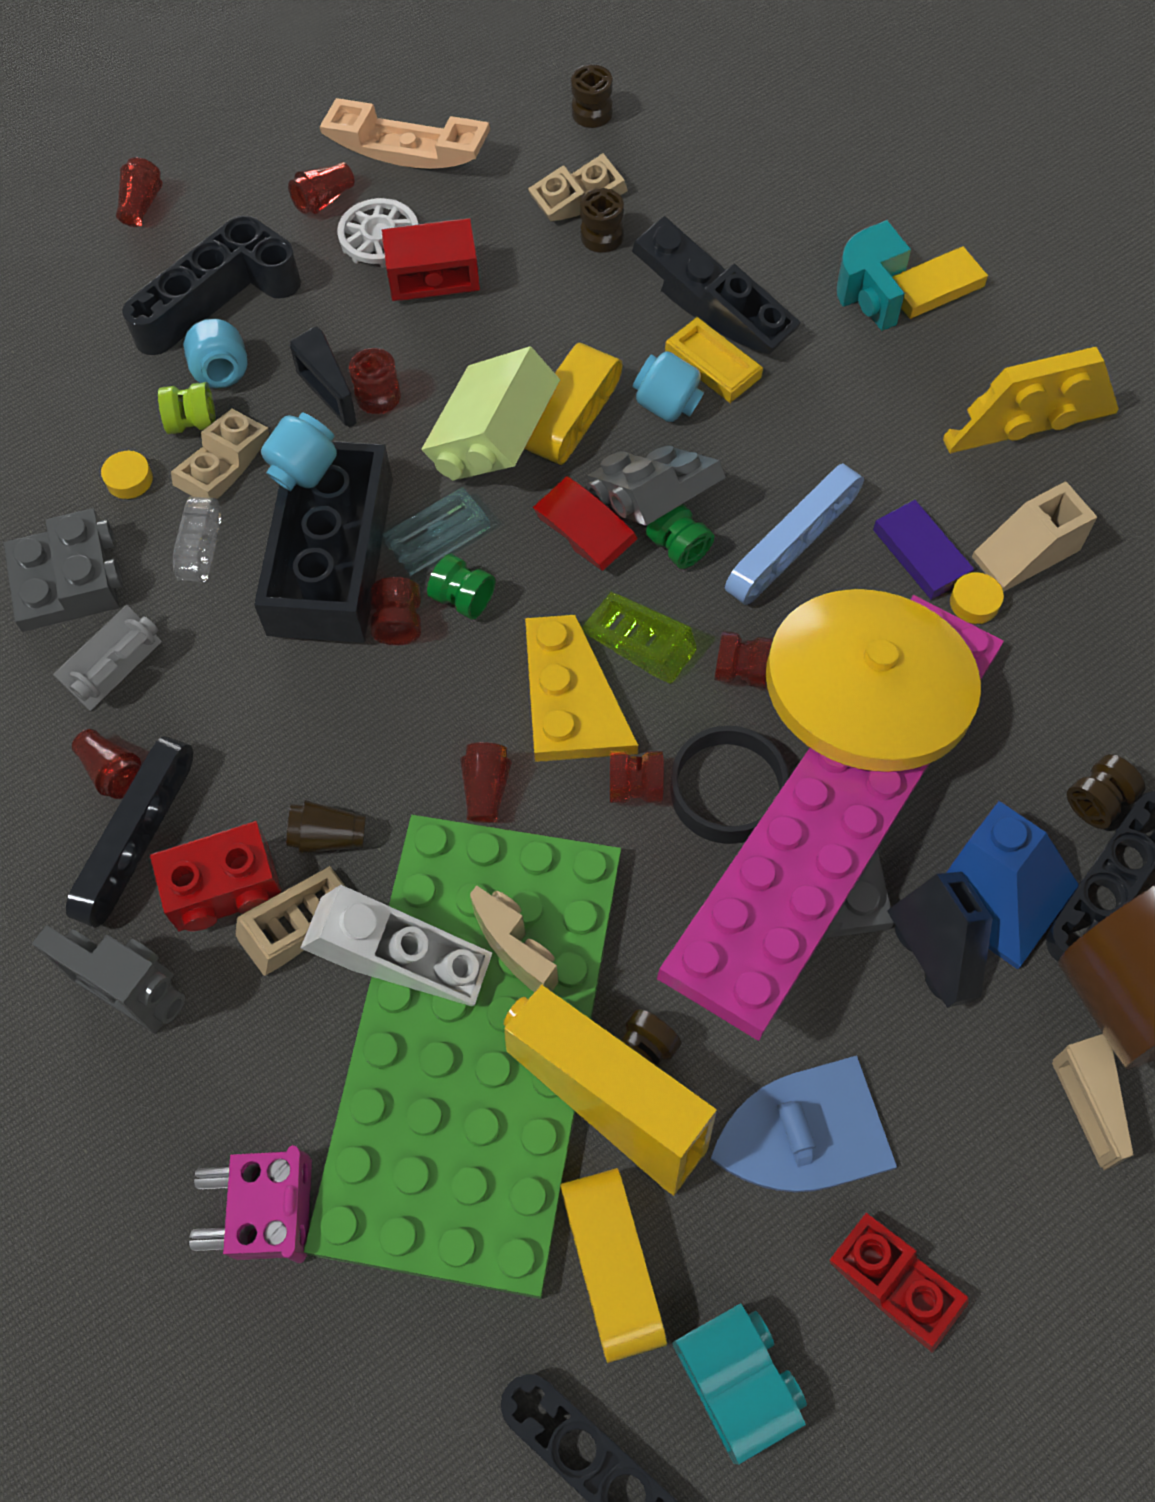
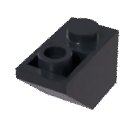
(947, 934)

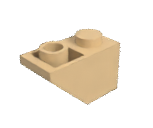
(1036, 536)

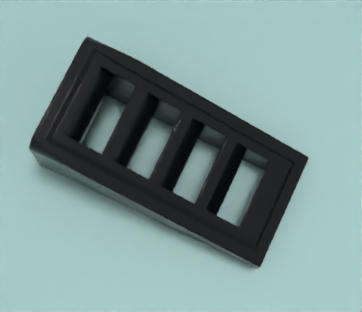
(321, 372)

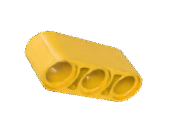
(583, 389)
(613, 1265)

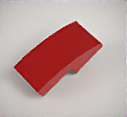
(585, 522)
(898, 1282)

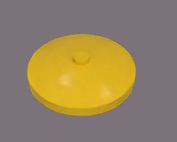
(873, 680)

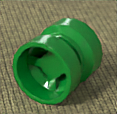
(681, 536)
(461, 586)

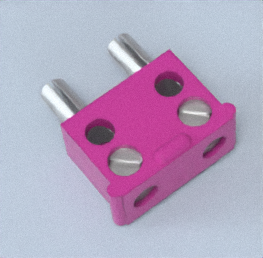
(271, 1205)

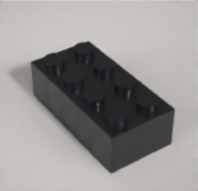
(326, 549)

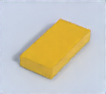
(939, 281)
(718, 360)

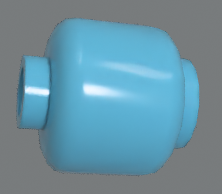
(215, 353)
(668, 386)
(299, 451)

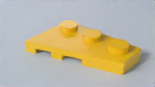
(570, 696)

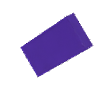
(922, 549)

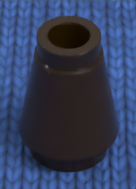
(323, 828)

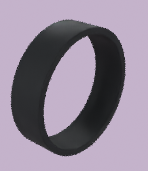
(719, 736)

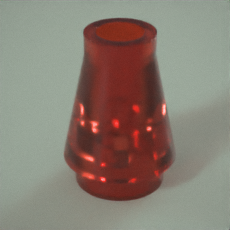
(318, 187)
(137, 190)
(106, 763)
(484, 780)

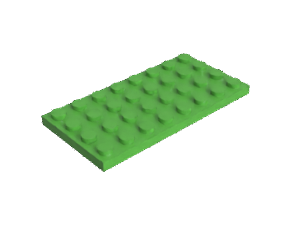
(441, 1137)

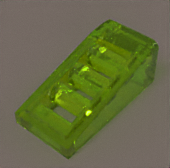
(665, 654)

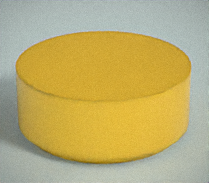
(127, 474)
(976, 598)

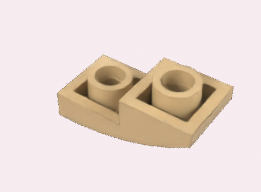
(562, 192)
(225, 454)
(504, 929)

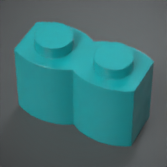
(740, 1384)

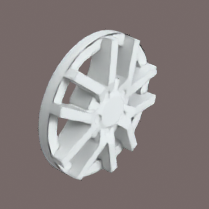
(369, 232)

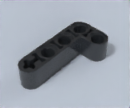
(208, 278)

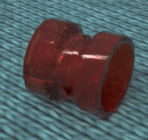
(375, 380)
(395, 613)
(743, 659)
(636, 777)

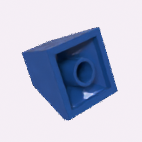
(1016, 879)

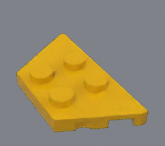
(1037, 399)

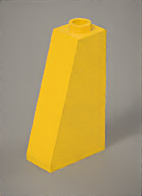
(611, 1087)

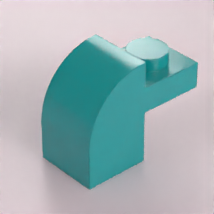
(867, 273)

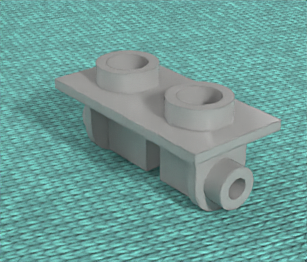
(108, 657)

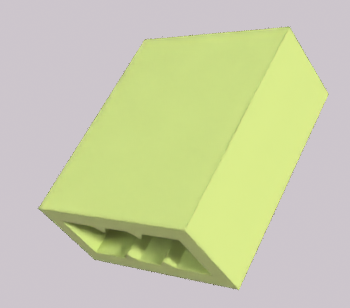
(491, 414)

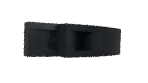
(719, 297)

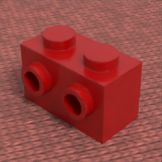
(431, 256)
(215, 877)

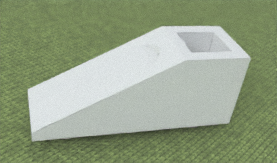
(395, 947)

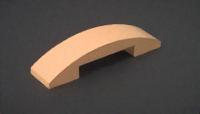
(403, 143)

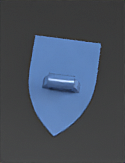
(807, 1132)

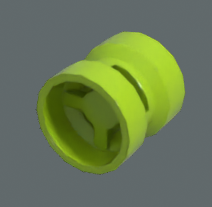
(186, 407)

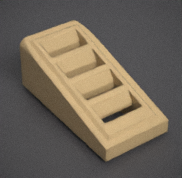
(266, 915)
(1093, 1088)

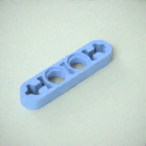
(793, 534)

